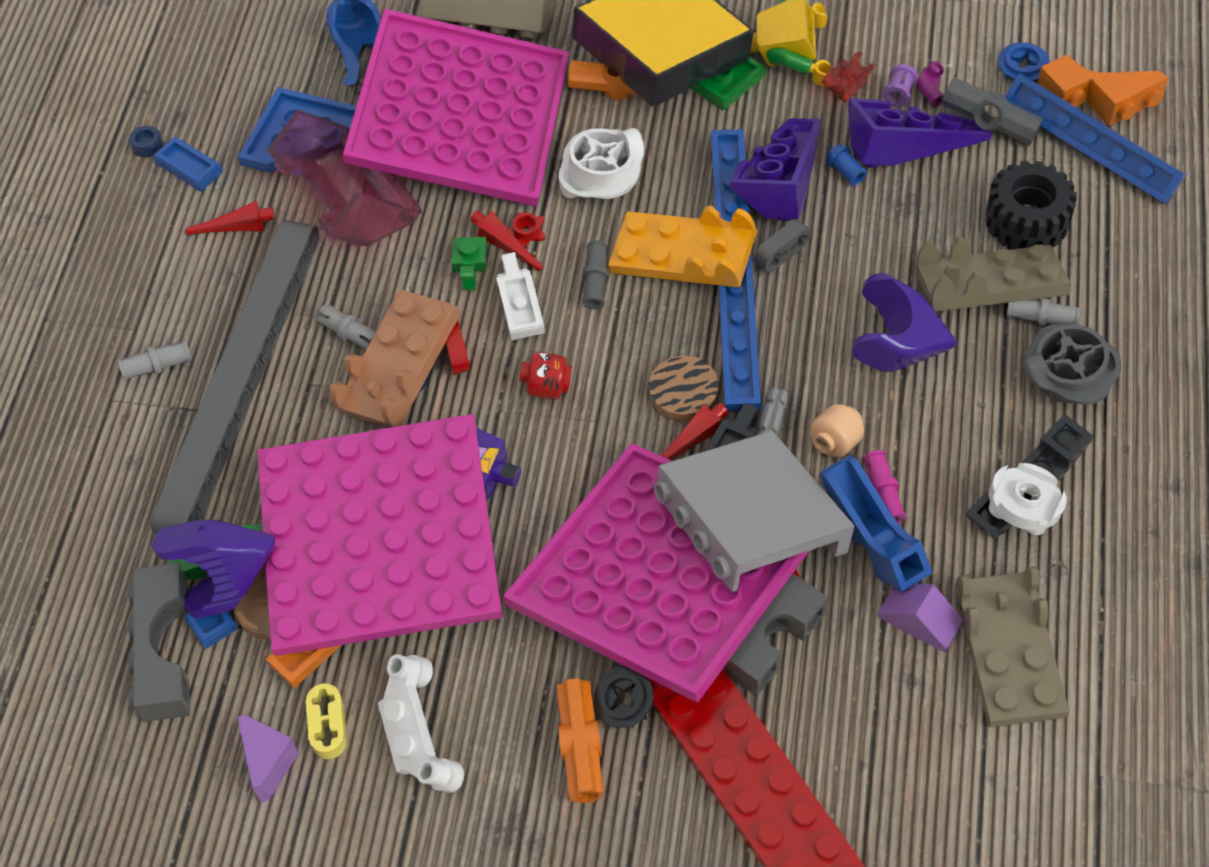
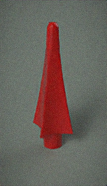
(243, 219)
(500, 236)
(701, 427)

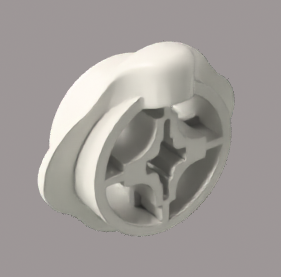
(601, 163)

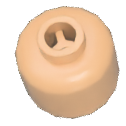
(837, 430)

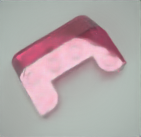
(360, 200)

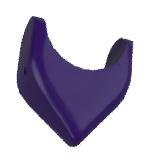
(912, 327)
(225, 551)

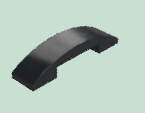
(1056, 453)

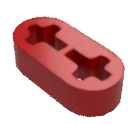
(457, 351)

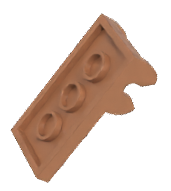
(396, 360)

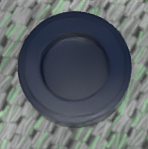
(145, 141)

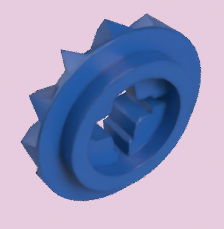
(1014, 54)

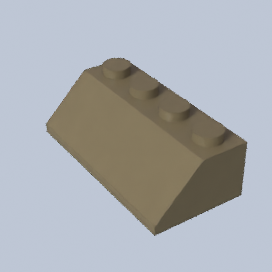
(523, 15)

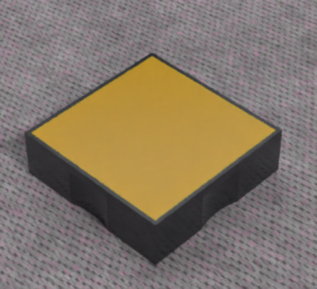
(662, 44)

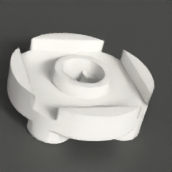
(1009, 504)

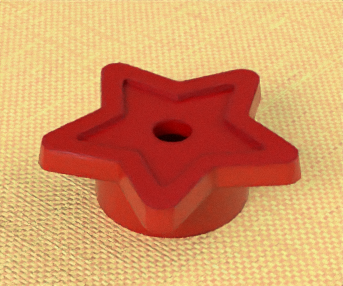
(529, 221)

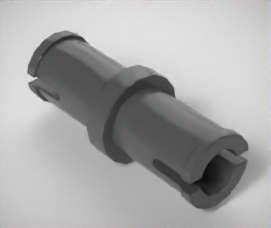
(595, 274)

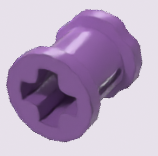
(897, 84)

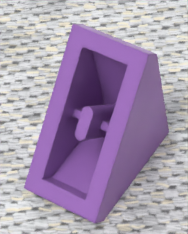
(923, 614)
(267, 755)

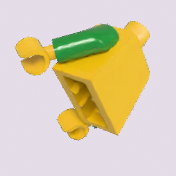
(788, 37)

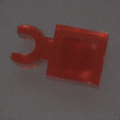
(847, 77)

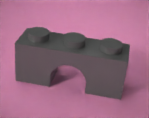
(793, 610)

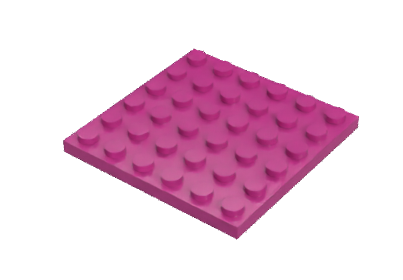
(457, 107)
(377, 535)
(638, 588)

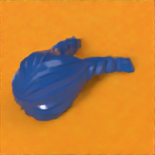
(351, 27)

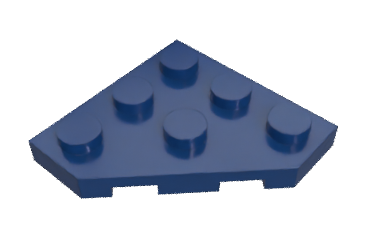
(276, 116)

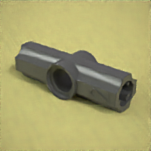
(1011, 120)

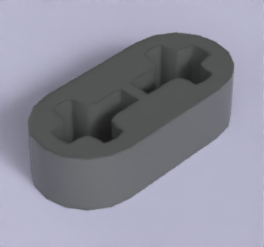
(782, 245)

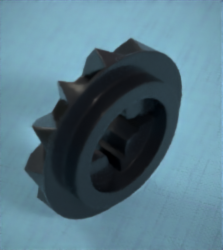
(607, 699)

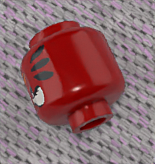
(546, 375)

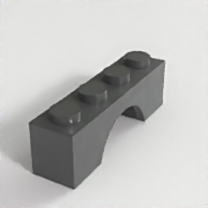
(159, 686)

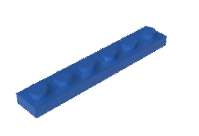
(1096, 139)

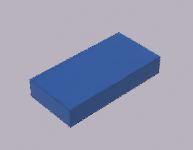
(188, 164)

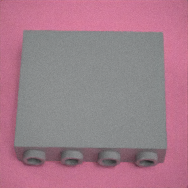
(750, 506)

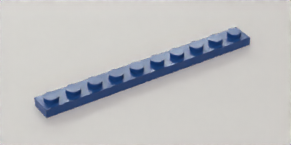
(736, 304)

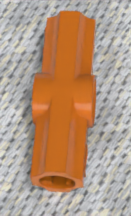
(597, 77)
(580, 741)

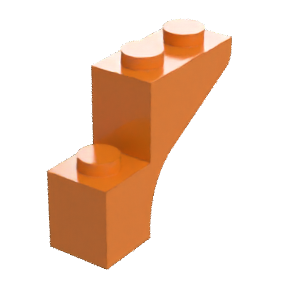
(1111, 94)

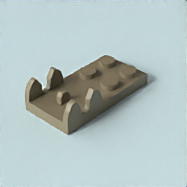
(989, 277)
(1011, 648)

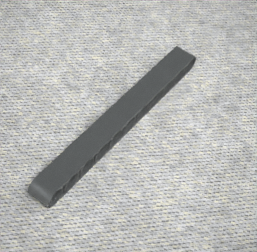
(236, 377)

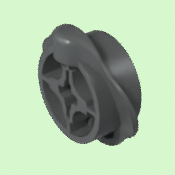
(1064, 373)

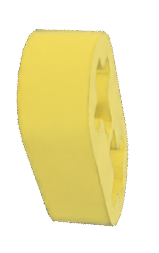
(334, 720)

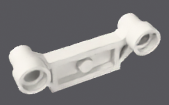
(407, 726)

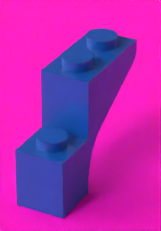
(893, 552)

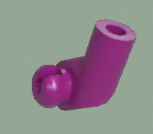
(929, 82)

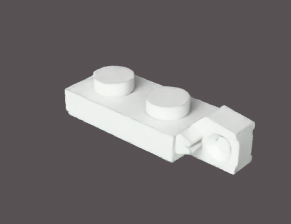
(519, 300)

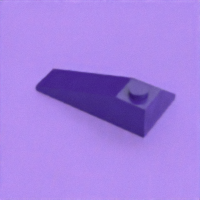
(898, 136)
(780, 172)

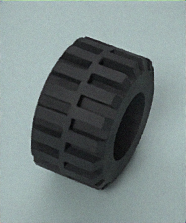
(1032, 186)

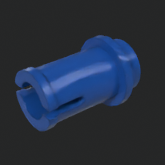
(841, 158)

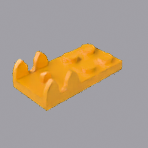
(685, 247)

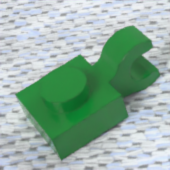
(468, 257)

